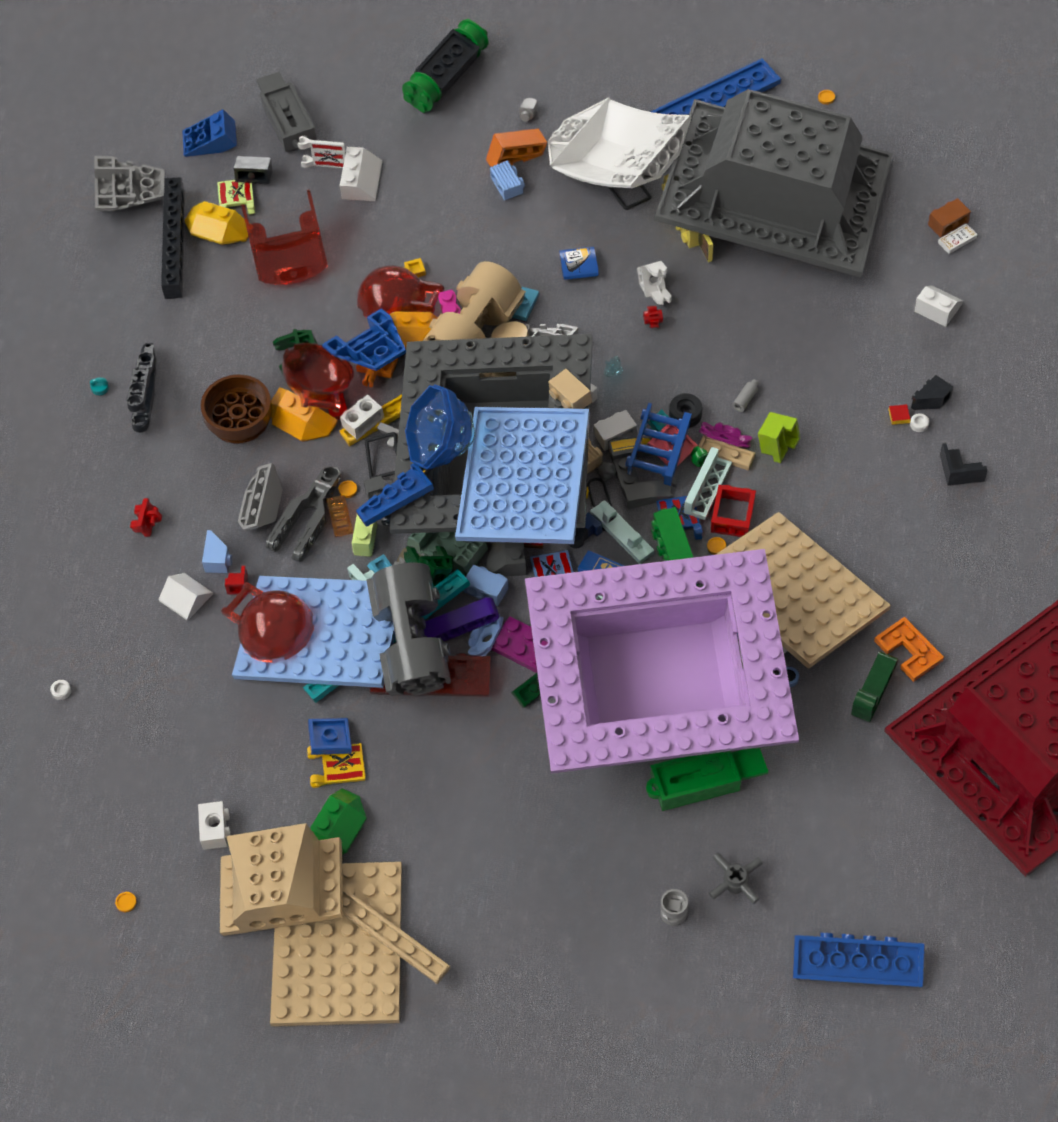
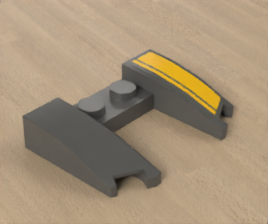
(634, 491)

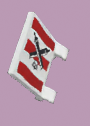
(323, 153)

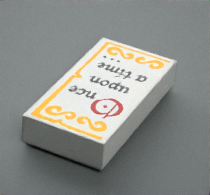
(957, 238)

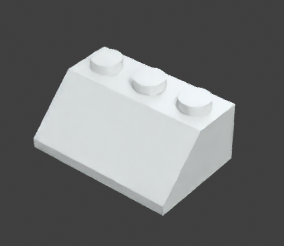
(360, 175)

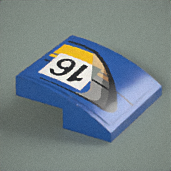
(578, 263)

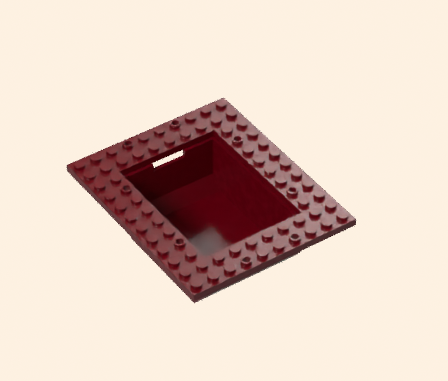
(1007, 722)

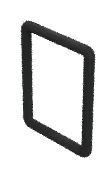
(633, 204)
(368, 453)

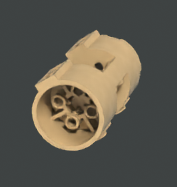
(487, 297)

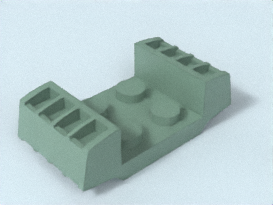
(464, 553)

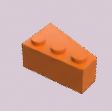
(516, 146)

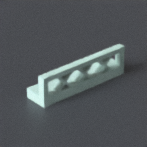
(702, 481)

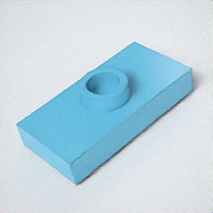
(526, 306)

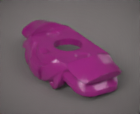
(733, 434)

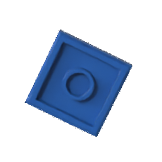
(329, 736)

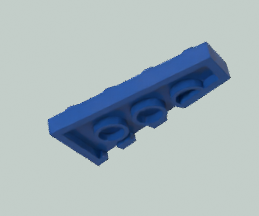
(403, 491)

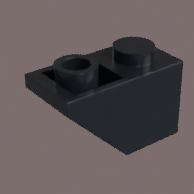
(932, 395)

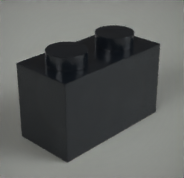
(253, 169)

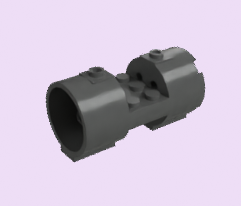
(416, 661)

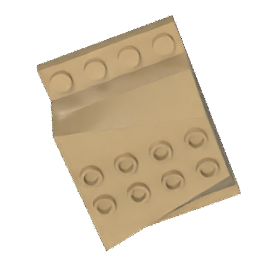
(279, 880)

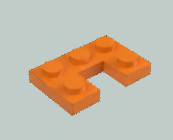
(924, 653)

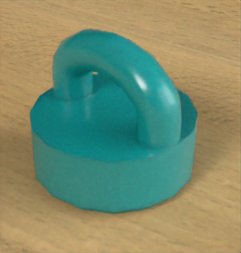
(99, 386)

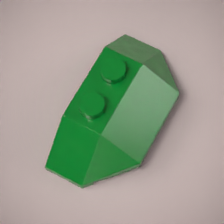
(340, 817)

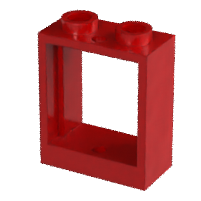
(732, 526)

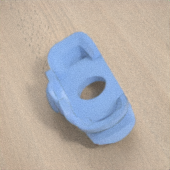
(476, 643)

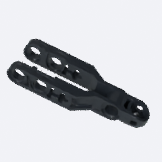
(144, 382)

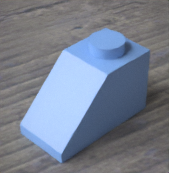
(216, 555)

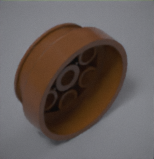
(236, 408)

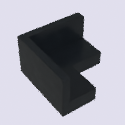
(960, 473)

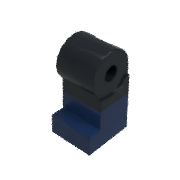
(592, 526)

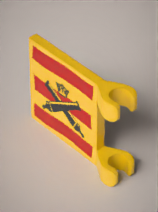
(339, 767)

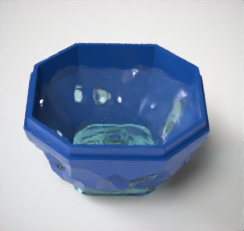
(438, 428)

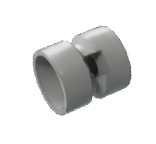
(674, 907)

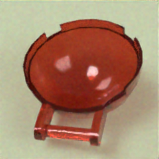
(396, 290)
(316, 375)
(271, 623)

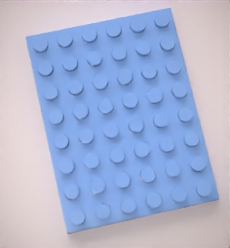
(523, 475)
(343, 641)

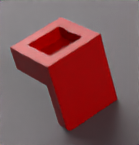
(235, 581)

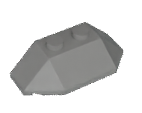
(261, 499)

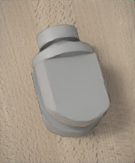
(528, 109)

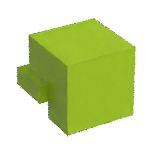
(778, 434)

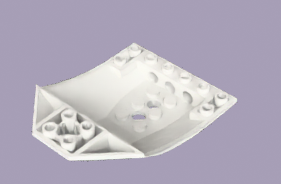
(606, 137)

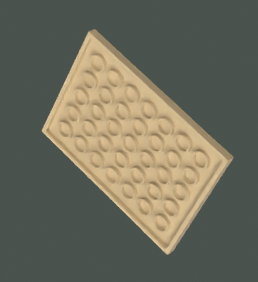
(813, 593)
(335, 968)

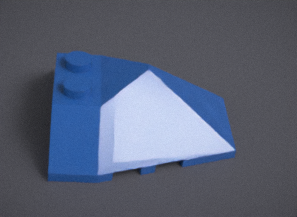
(373, 347)

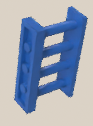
(671, 455)

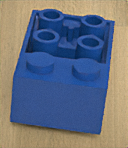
(210, 135)

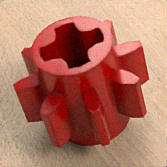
(653, 316)

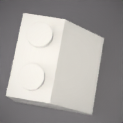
(937, 305)

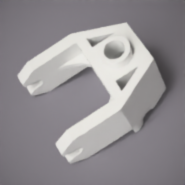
(654, 286)

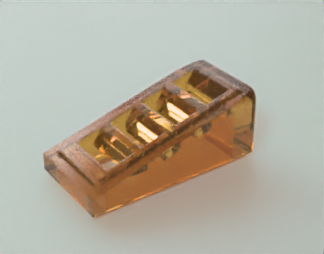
(339, 504)

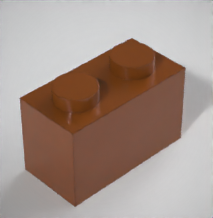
(949, 217)

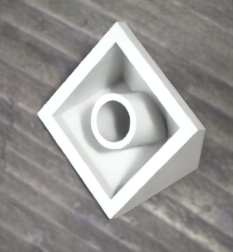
(184, 595)

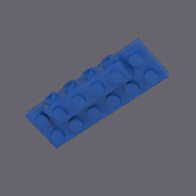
(858, 960)

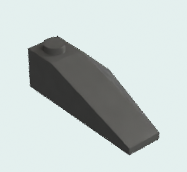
(506, 559)

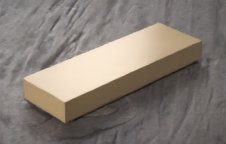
(738, 456)

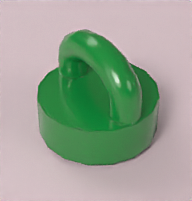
(698, 456)

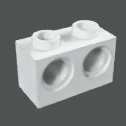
(364, 419)

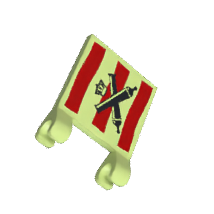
(236, 194)

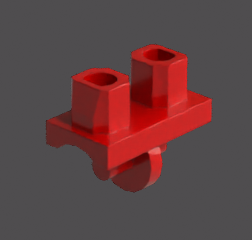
(147, 517)

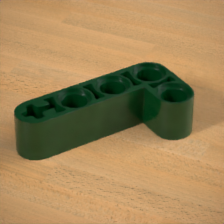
(870, 695)

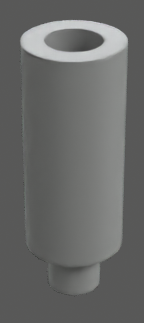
(745, 395)

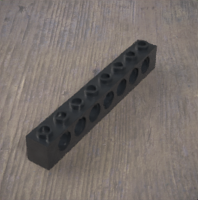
(173, 238)

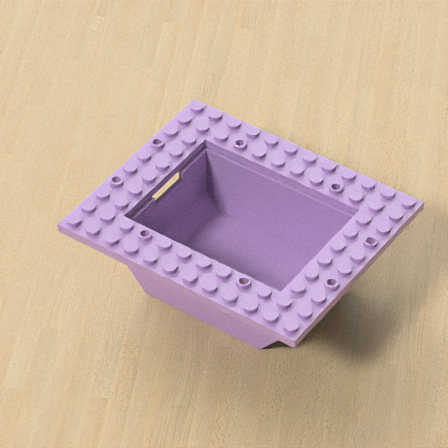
(659, 661)

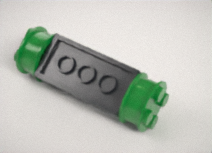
(445, 65)

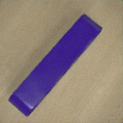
(462, 620)

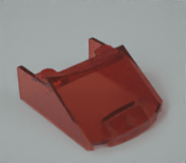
(289, 256)

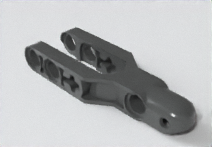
(316, 498)

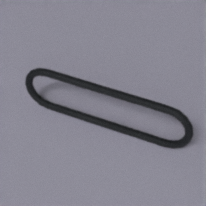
(606, 492)

